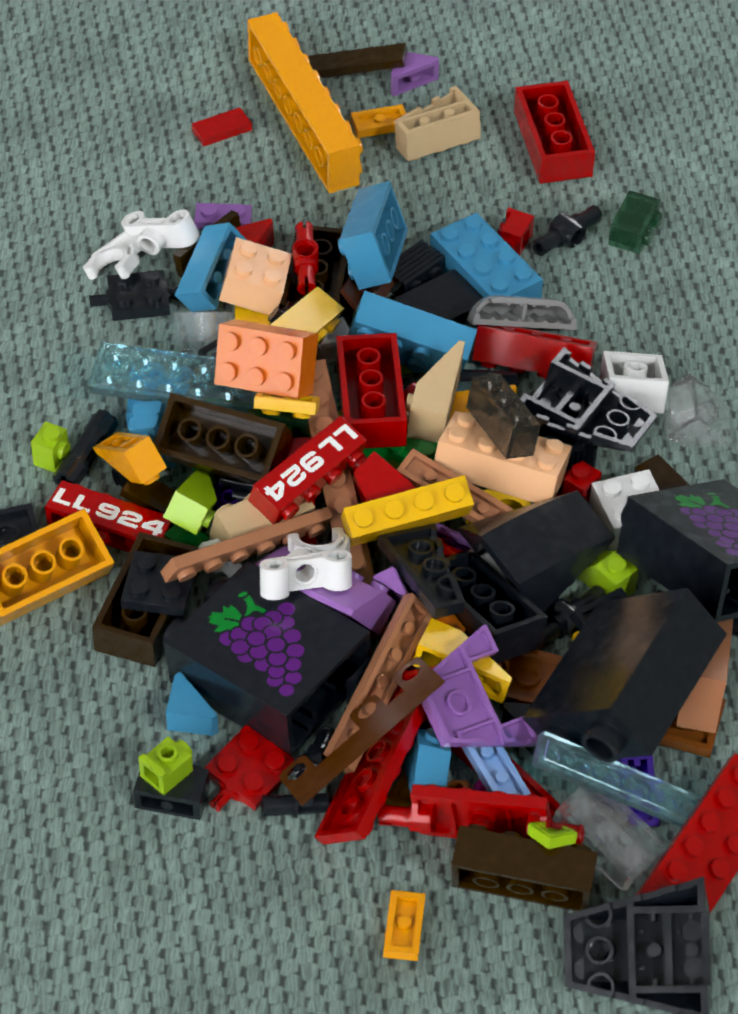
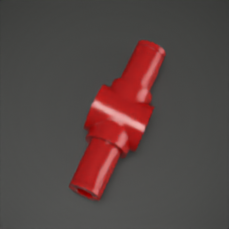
(305, 257)

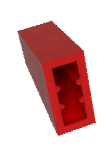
(377, 479)

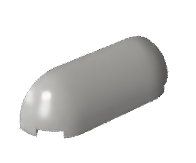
(522, 312)

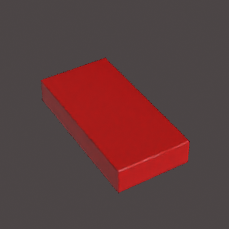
(221, 126)

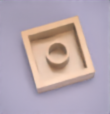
(255, 276)

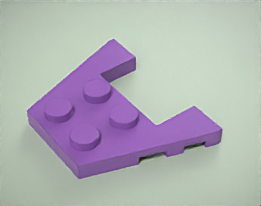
(461, 707)

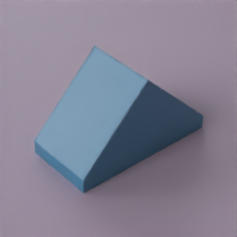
(188, 709)

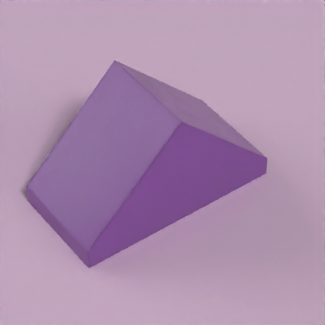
(418, 71)

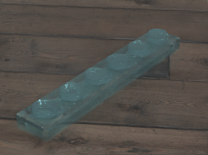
(614, 780)

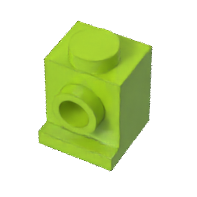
(50, 446)
(166, 764)

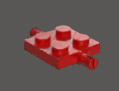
(247, 769)

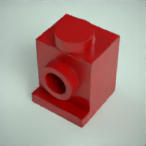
(517, 229)
(580, 479)

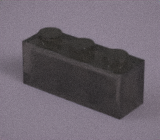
(503, 416)

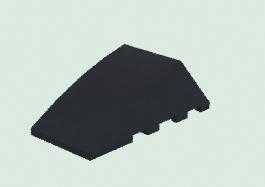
(586, 408)
(542, 544)
(645, 949)

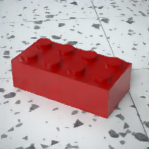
(554, 132)
(372, 388)

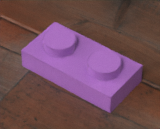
(209, 213)

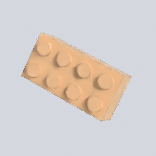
(470, 452)

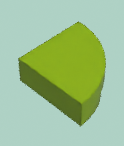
(551, 837)

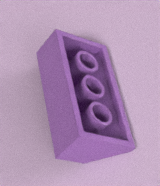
(361, 603)

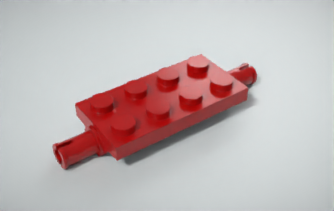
(443, 809)

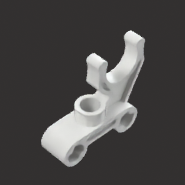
(143, 235)
(325, 567)

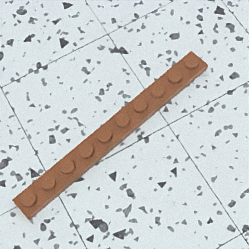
(341, 493)

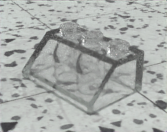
(622, 839)

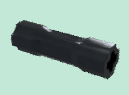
(76, 465)

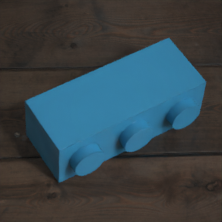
(207, 267)

